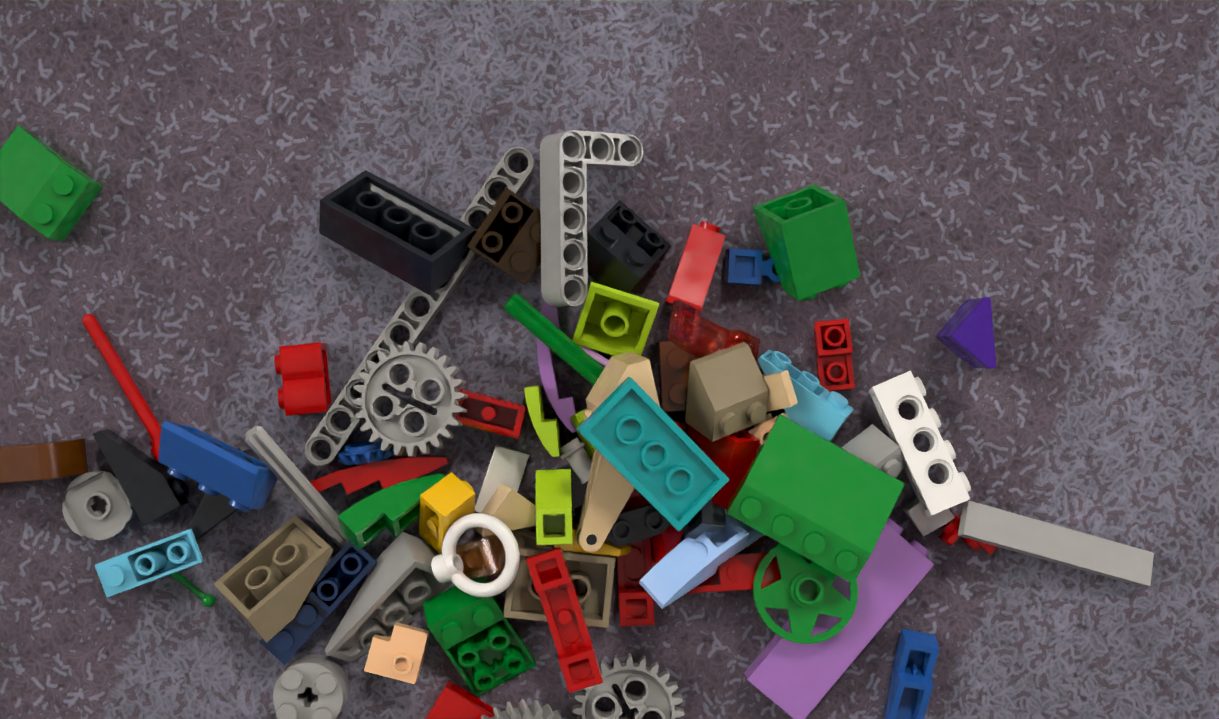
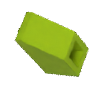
(553, 507)

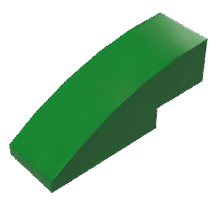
(387, 509)

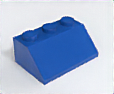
(215, 466)

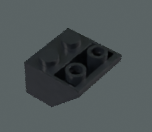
(622, 248)

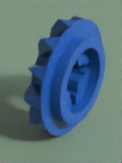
(363, 452)

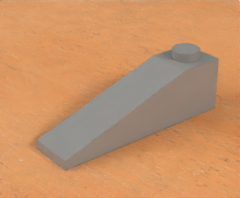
(389, 595)

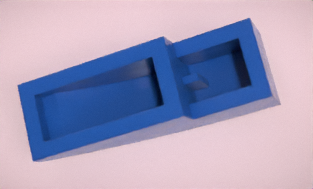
(912, 675)

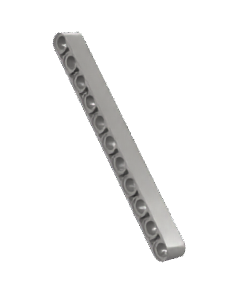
(405, 316)

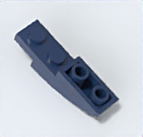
(327, 593)

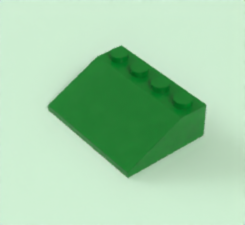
(815, 498)

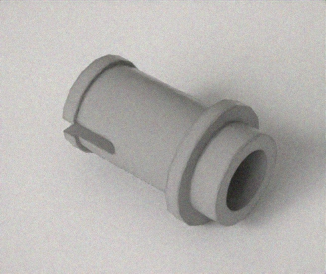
(578, 459)

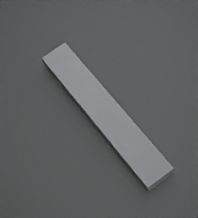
(1055, 544)

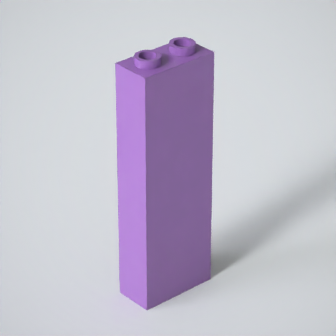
(802, 674)

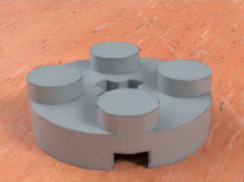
(80, 498)

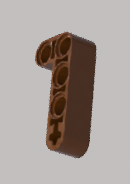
(43, 460)

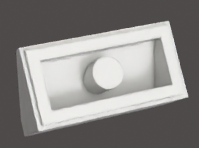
(506, 468)

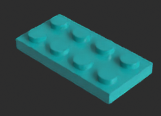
(653, 453)

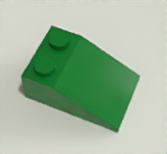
(43, 185)

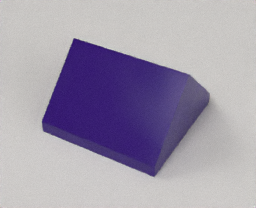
(971, 333)

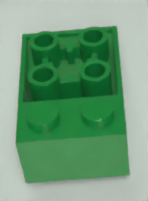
(478, 637)

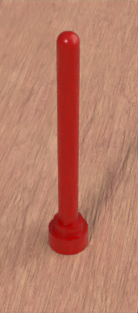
(125, 381)

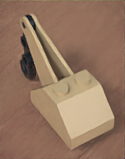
(606, 487)

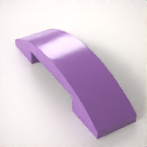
(563, 406)

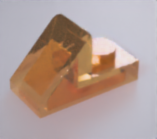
(482, 556)

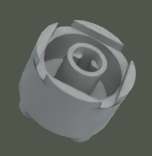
(325, 679)

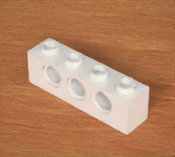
(911, 390)

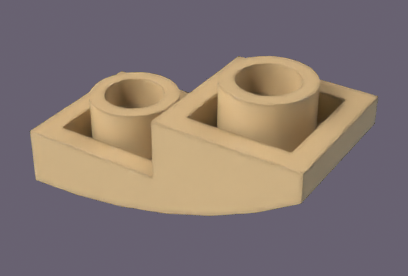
(781, 391)

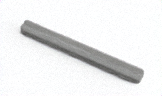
(296, 483)

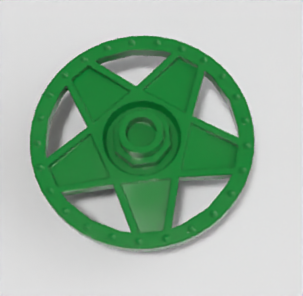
(804, 593)

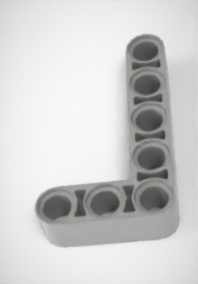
(570, 201)

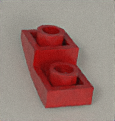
(833, 354)

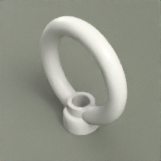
(450, 566)

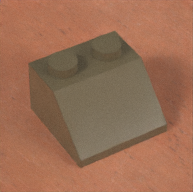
(725, 392)

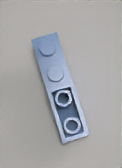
(696, 561)

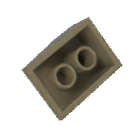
(275, 577)
(591, 578)

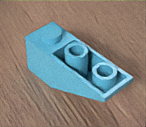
(816, 407)
(149, 562)

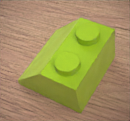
(614, 321)

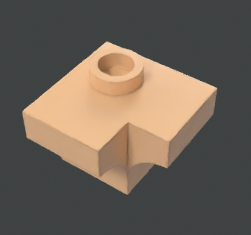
(398, 655)

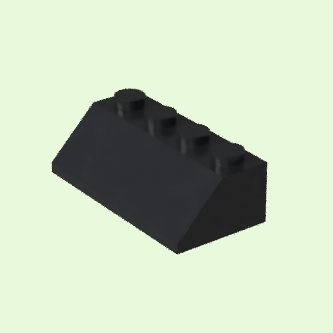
(395, 231)

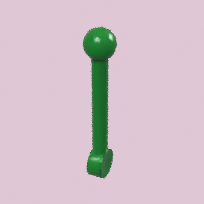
(208, 600)

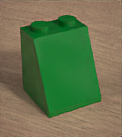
(809, 241)

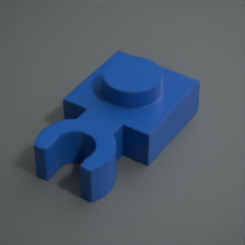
(747, 267)

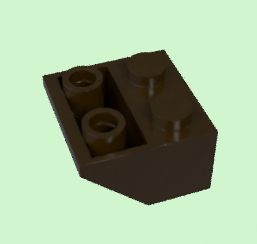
(510, 236)

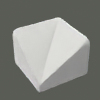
(926, 524)

